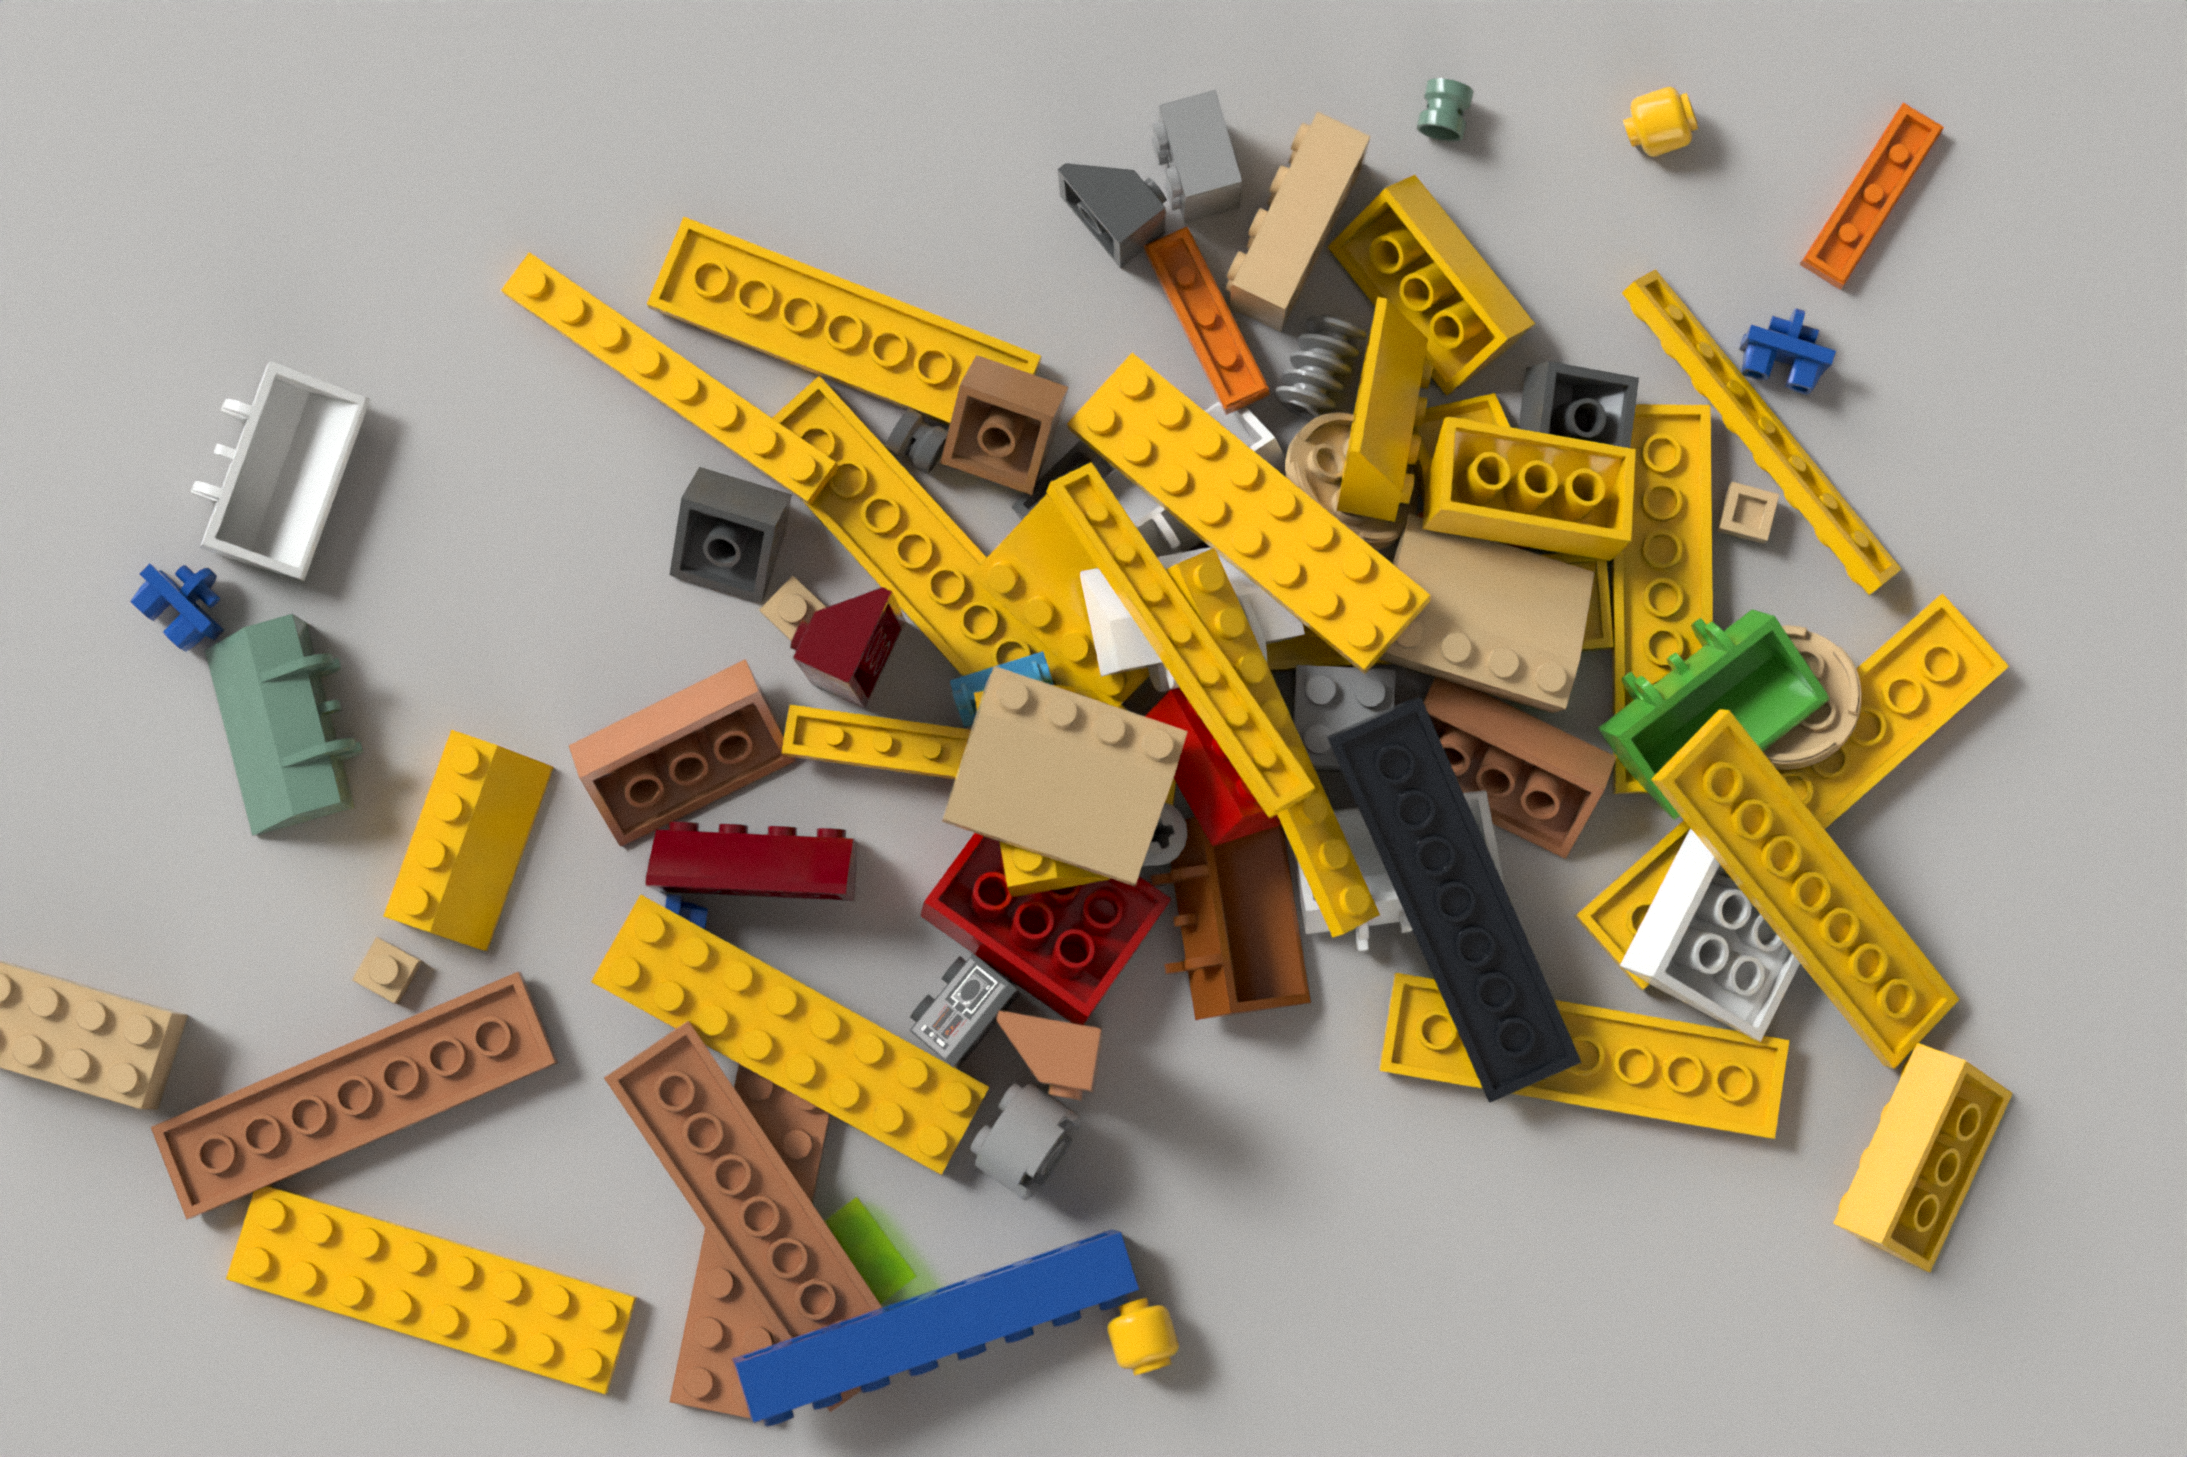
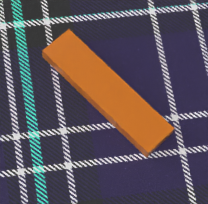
(1871, 196)
(1206, 320)

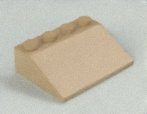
(1494, 617)
(1064, 776)

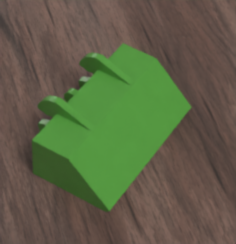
(1742, 670)

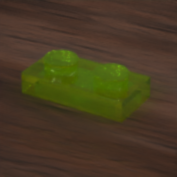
(870, 1250)

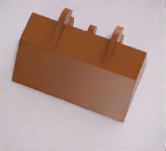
(1237, 923)

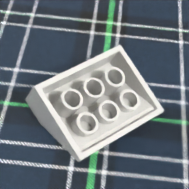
(1711, 945)

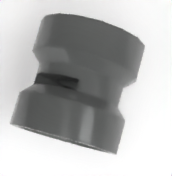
(917, 440)

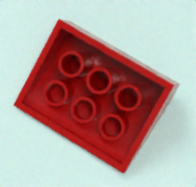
(1051, 943)

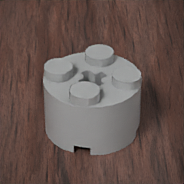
(1025, 1139)

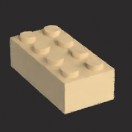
(1299, 220)
(86, 1037)

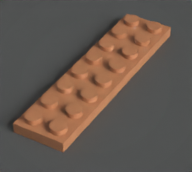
(354, 1095)
(740, 1187)
(721, 1312)

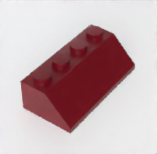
(849, 644)
(753, 864)

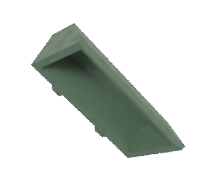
(281, 724)

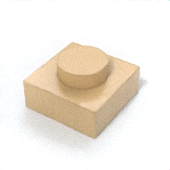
(1748, 512)
(790, 607)
(387, 970)

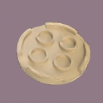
(1317, 465)
(1834, 721)

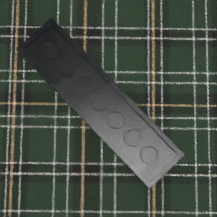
(1454, 898)

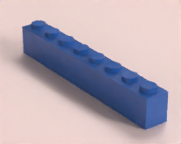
(935, 1325)

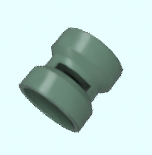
(1446, 106)

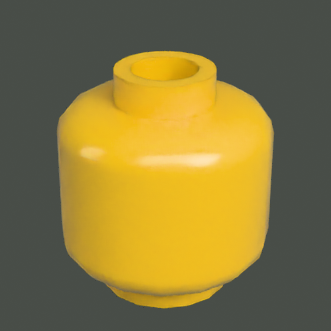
(1661, 121)
(1143, 1337)

